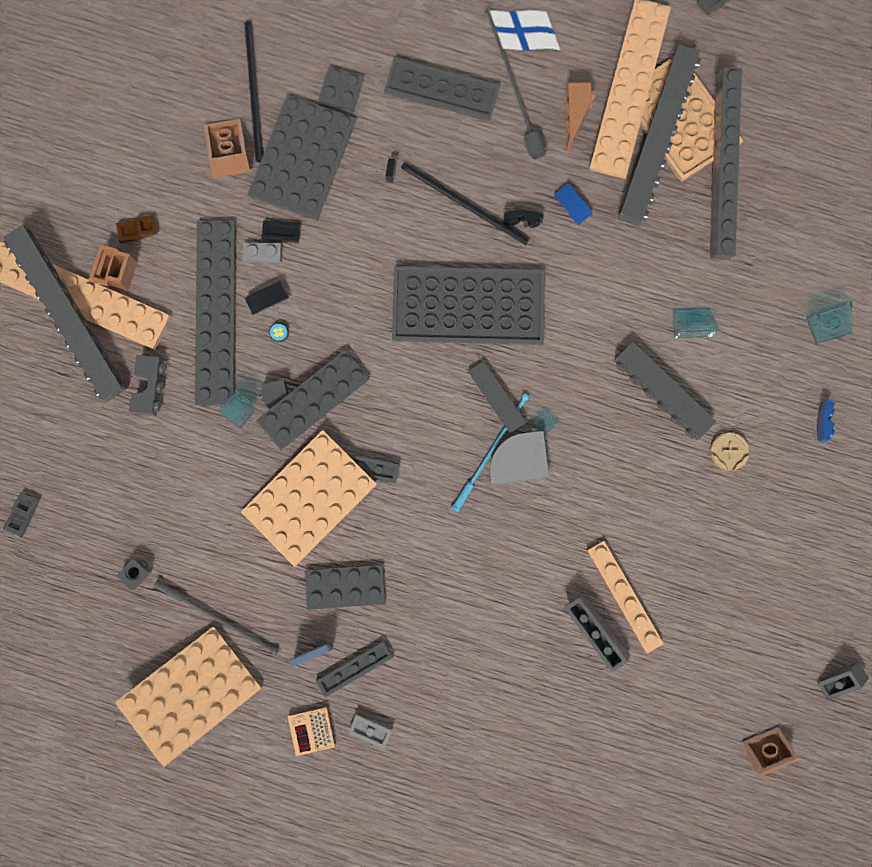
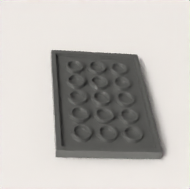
(302, 157)

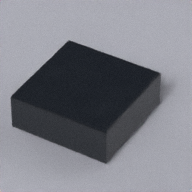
(390, 170)

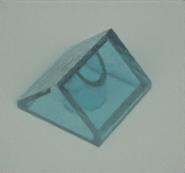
(831, 322)
(694, 323)

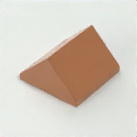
(769, 751)

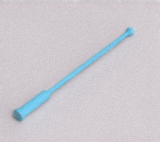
(469, 486)

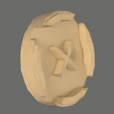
(729, 451)

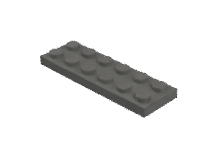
(442, 89)
(312, 400)

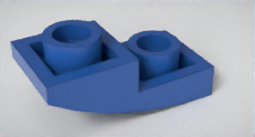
(573, 204)
(824, 426)

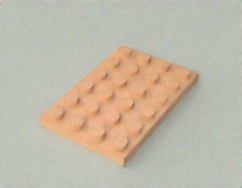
(694, 139)
(309, 498)
(188, 696)

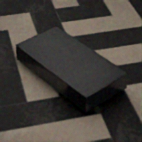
(281, 231)

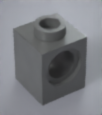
(126, 573)

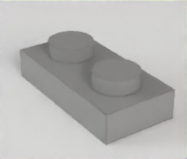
(261, 252)
(370, 731)

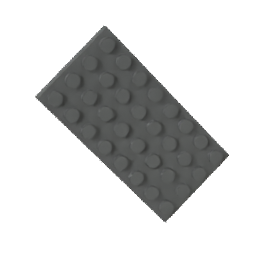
(468, 305)

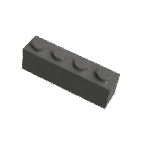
(597, 632)

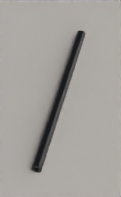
(253, 91)
(464, 203)

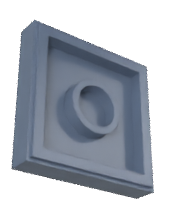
(310, 654)

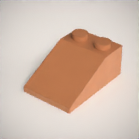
(577, 104)
(226, 148)

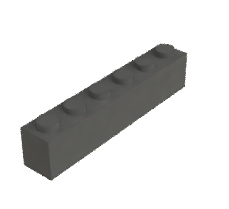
(664, 391)

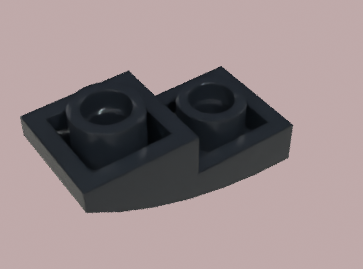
(530, 218)
(266, 297)

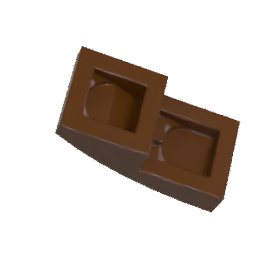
(135, 230)

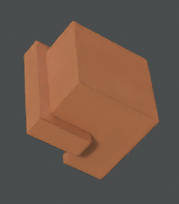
(113, 268)

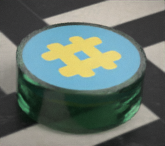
(279, 332)

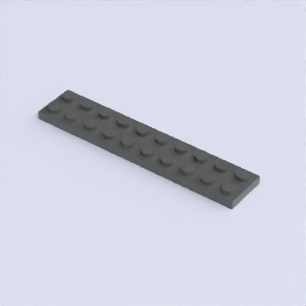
(215, 313)

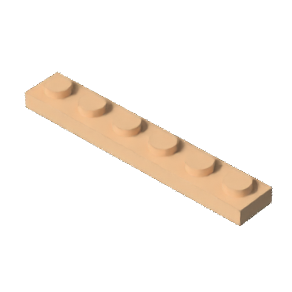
(625, 597)

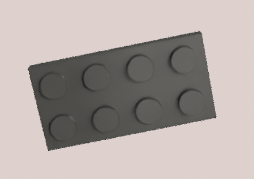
(344, 587)

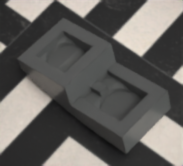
(21, 515)

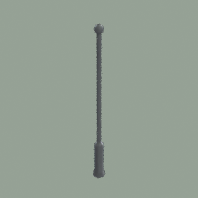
(181, 598)

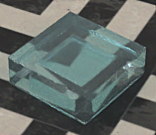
(544, 422)

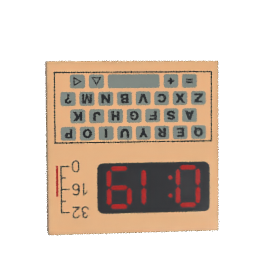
(311, 731)

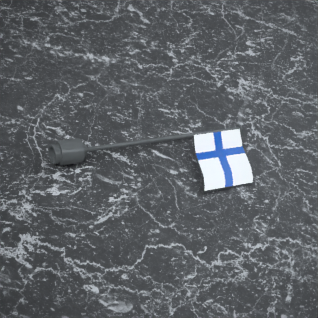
(524, 32)

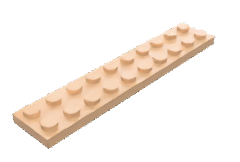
(630, 88)
(96, 303)

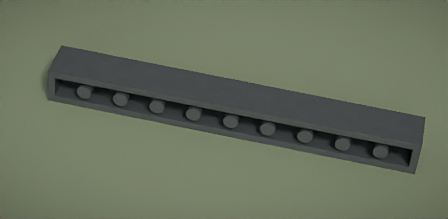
(658, 136)
(726, 163)
(65, 313)

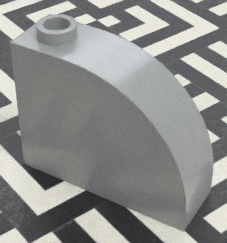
(520, 459)

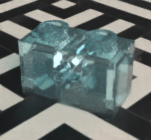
(237, 410)

